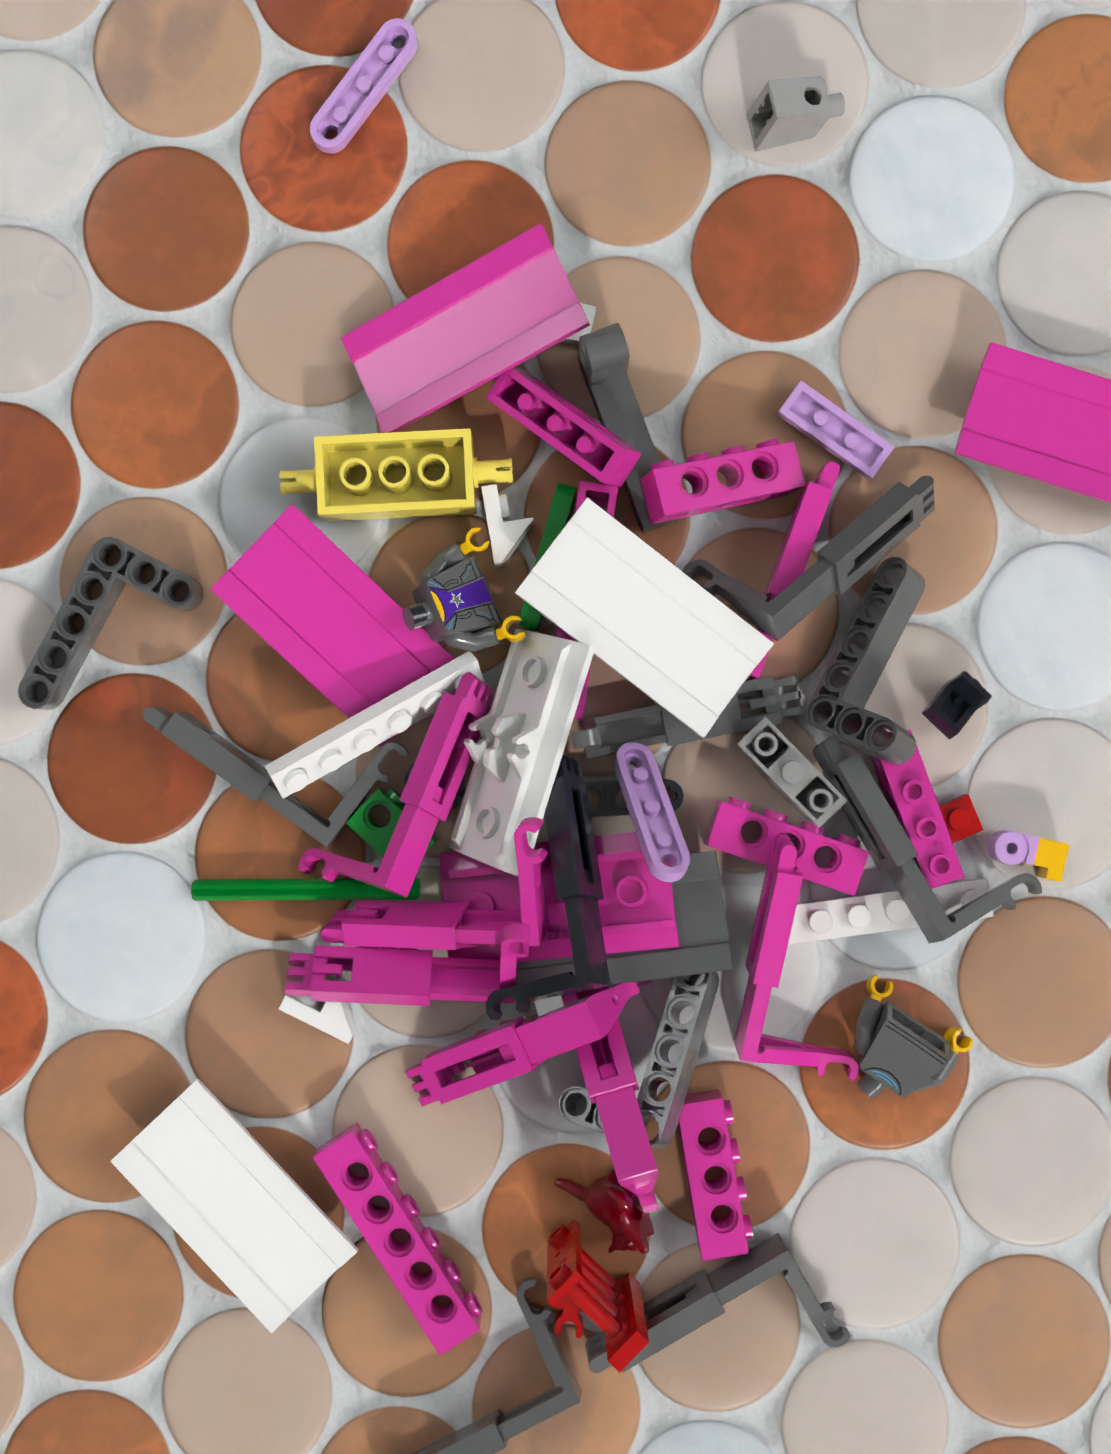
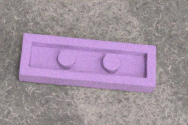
(835, 430)

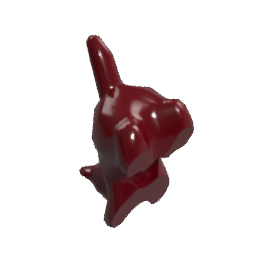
(615, 1209)

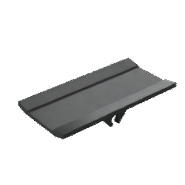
(701, 934)

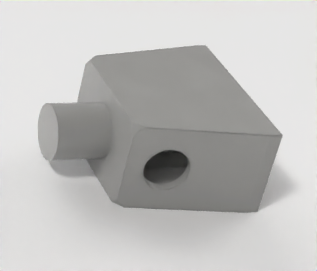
(792, 111)

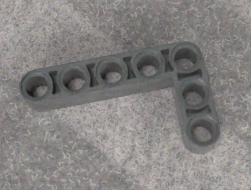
(604, 366)
(95, 614)
(859, 662)
(659, 1067)

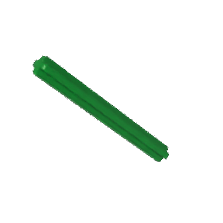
(293, 890)

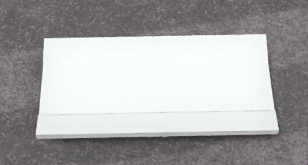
(644, 617)
(520, 746)
(234, 1205)

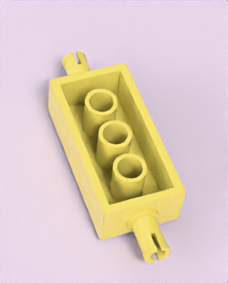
(395, 475)

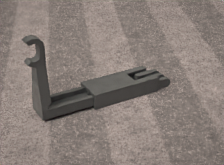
(838, 563)
(656, 725)
(254, 779)
(894, 851)
(703, 1296)
(494, 1430)

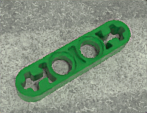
(556, 521)

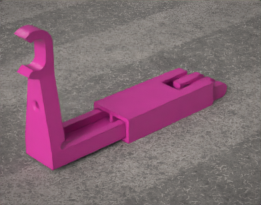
(800, 538)
(426, 794)
(447, 923)
(765, 965)
(405, 974)
(518, 1045)
(613, 1087)

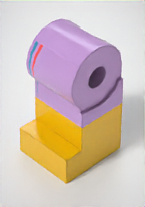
(1016, 847)

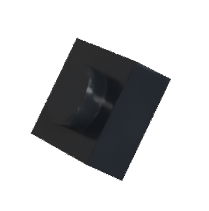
(956, 704)

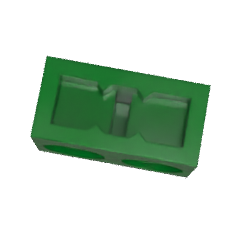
(375, 835)

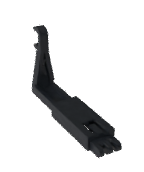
(576, 884)

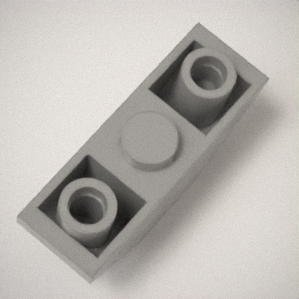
(791, 773)

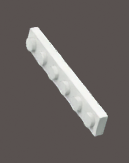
(369, 727)
(874, 912)

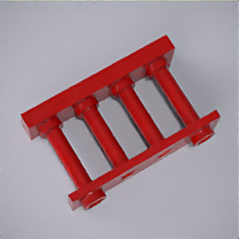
(608, 1302)

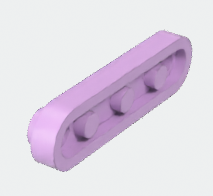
(364, 85)
(651, 812)

